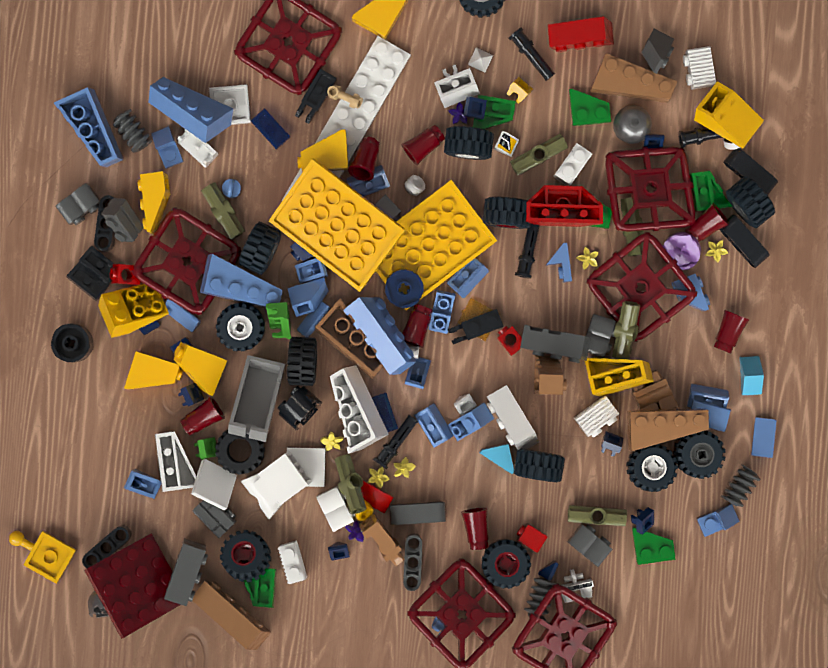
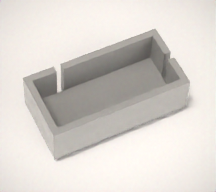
(256, 398)

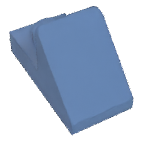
(167, 147)
(562, 257)
(718, 520)

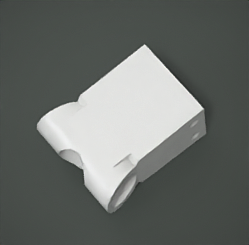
(277, 483)

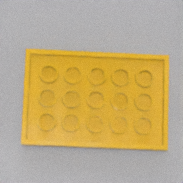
(336, 225)
(438, 239)

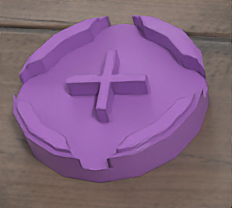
(684, 249)

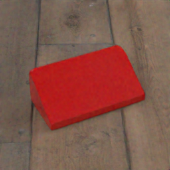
(376, 497)

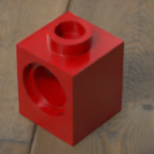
(116, 275)
(511, 349)
(531, 537)

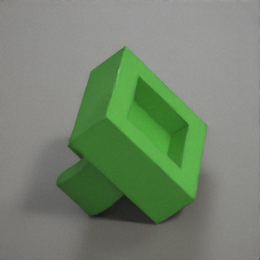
(206, 448)

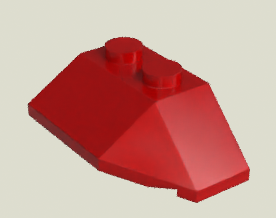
(564, 207)

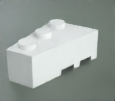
(512, 419)
(174, 465)

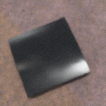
(92, 273)

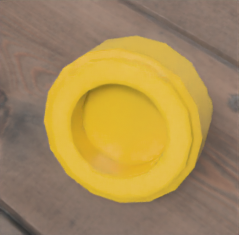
(367, 513)

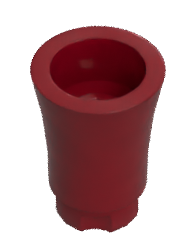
(423, 144)
(365, 159)
(708, 223)
(417, 326)
(730, 331)
(202, 417)
(476, 527)

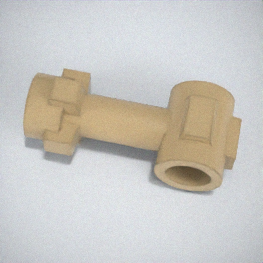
(336, 92)

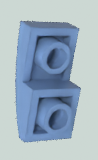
(442, 311)

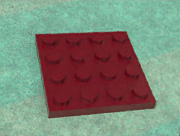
(133, 585)

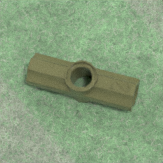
(549, 148)
(626, 205)
(223, 211)
(626, 330)
(350, 484)
(584, 514)

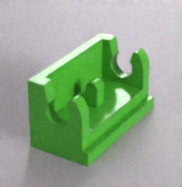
(279, 319)

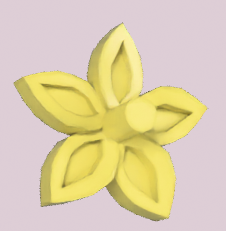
(716, 250)
(588, 258)
(331, 441)
(404, 467)
(378, 477)

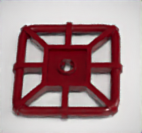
(289, 54)
(644, 199)
(174, 264)
(644, 274)
(561, 624)
(461, 627)

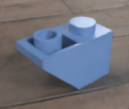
(307, 296)
(701, 301)
(471, 421)

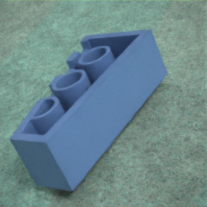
(91, 125)
(236, 284)

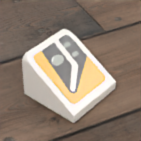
(506, 143)

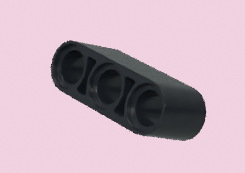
(744, 165)
(100, 232)
(744, 242)
(113, 540)

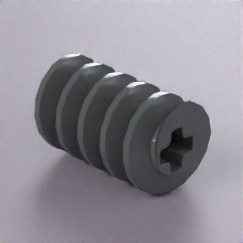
(131, 131)
(741, 486)
(541, 590)

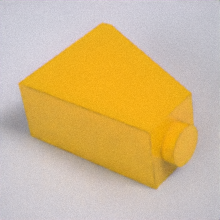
(379, 16)
(329, 152)
(200, 366)
(152, 371)

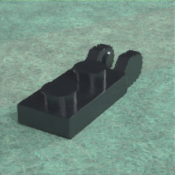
(316, 94)
(478, 326)

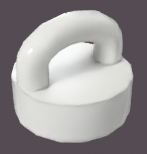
(414, 185)

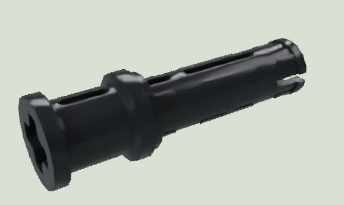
(527, 44)
(696, 136)
(527, 258)
(390, 449)

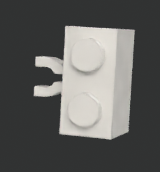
(456, 87)

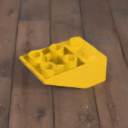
(728, 115)
(155, 194)
(131, 309)

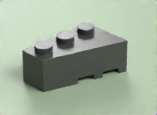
(555, 343)
(186, 572)

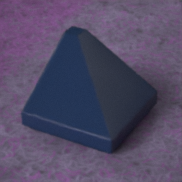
(549, 570)

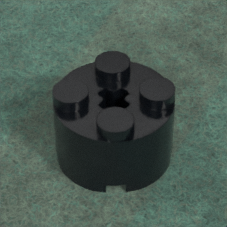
(61, 341)
(299, 407)

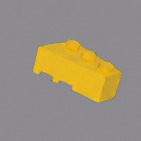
(615, 375)

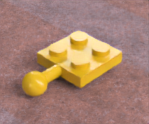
(47, 556)

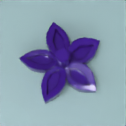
(458, 114)
(355, 532)

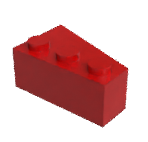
(580, 34)

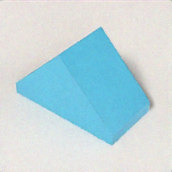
(751, 375)
(500, 455)

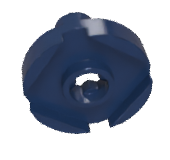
(413, 294)

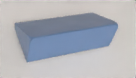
(368, 187)
(468, 277)
(182, 316)
(312, 319)
(709, 395)
(717, 415)
(434, 425)
(763, 437)

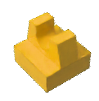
(521, 88)

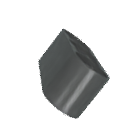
(417, 513)
(412, 571)

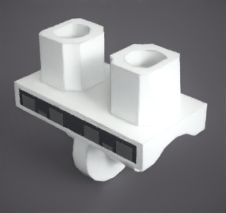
(584, 586)

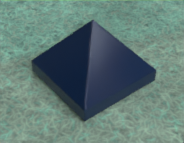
(654, 141)
(338, 551)

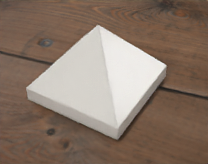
(480, 60)
(464, 404)

